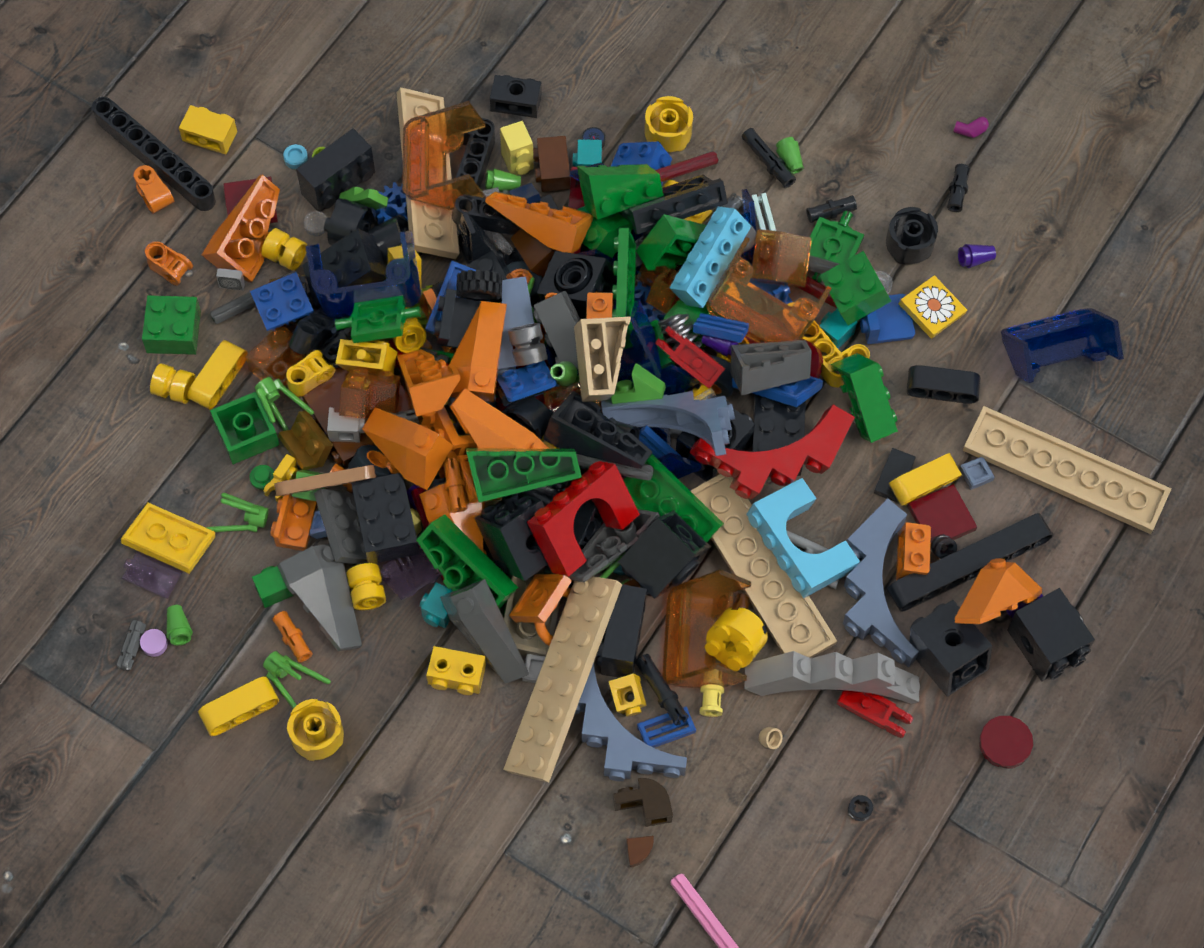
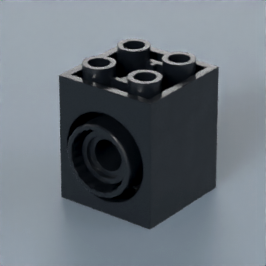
(578, 277)
(739, 438)
(509, 536)
(664, 555)
(1051, 635)
(950, 650)

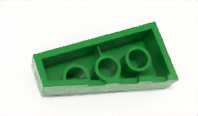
(512, 471)
(462, 560)

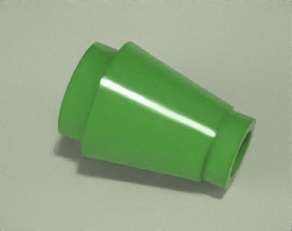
(789, 151)
(502, 180)
(568, 376)
(178, 627)

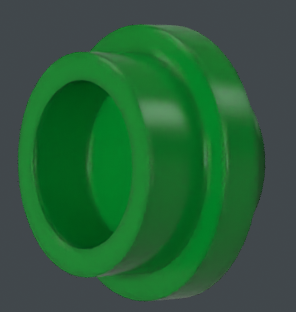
(261, 476)

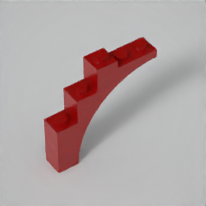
(782, 464)

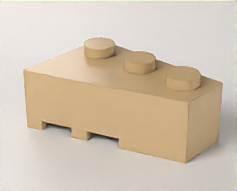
(599, 355)

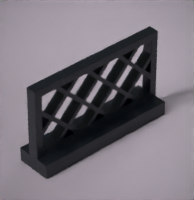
(679, 201)

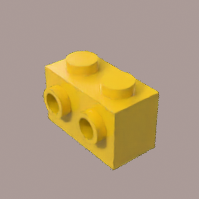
(208, 129)
(366, 355)
(456, 670)

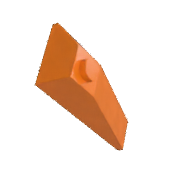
(555, 228)
(242, 234)
(480, 351)
(427, 381)
(490, 426)
(408, 446)
(437, 503)
(996, 589)

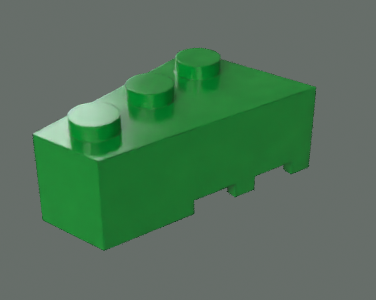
(617, 188)
(669, 242)
(867, 396)

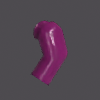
(972, 129)

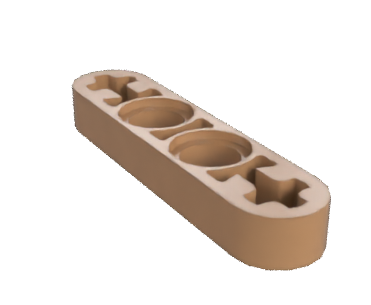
(324, 480)

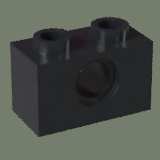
(505, 102)

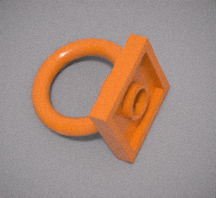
(540, 601)

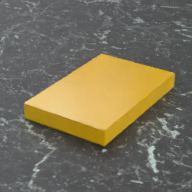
(168, 537)

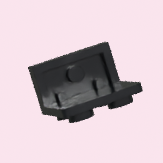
(455, 318)

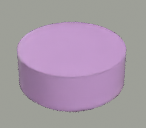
(153, 642)

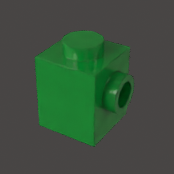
(271, 586)

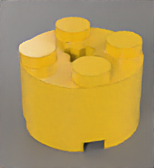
(669, 123)
(736, 638)
(316, 744)

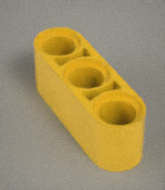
(217, 374)
(925, 479)
(238, 706)

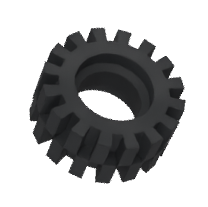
(479, 285)

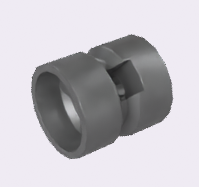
(527, 344)

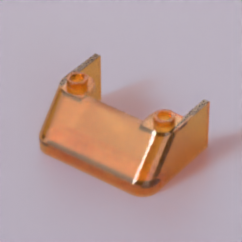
(425, 150)
(767, 316)
(689, 616)

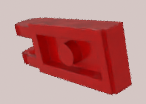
(692, 358)
(875, 710)

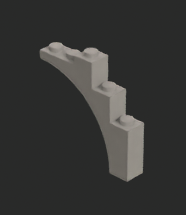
(833, 672)

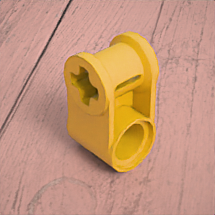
(312, 371)

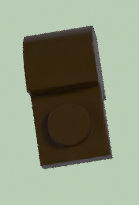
(649, 796)

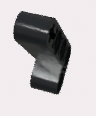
(477, 144)

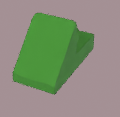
(643, 388)

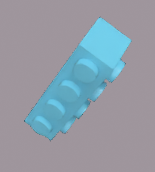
(710, 257)

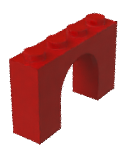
(554, 523)

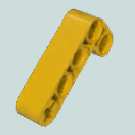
(833, 355)

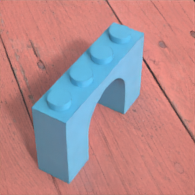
(806, 570)

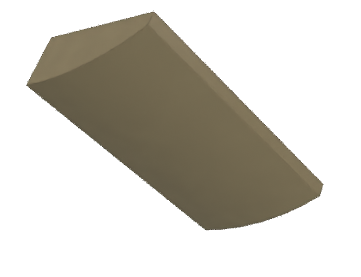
(524, 633)

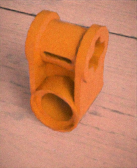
(152, 189)
(170, 265)

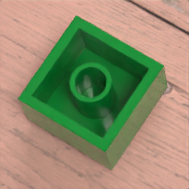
(855, 288)
(171, 325)
(244, 427)

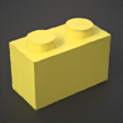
(517, 148)

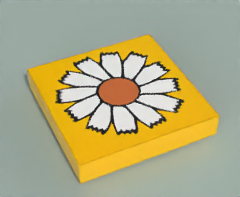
(932, 306)

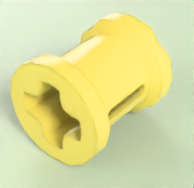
(711, 700)

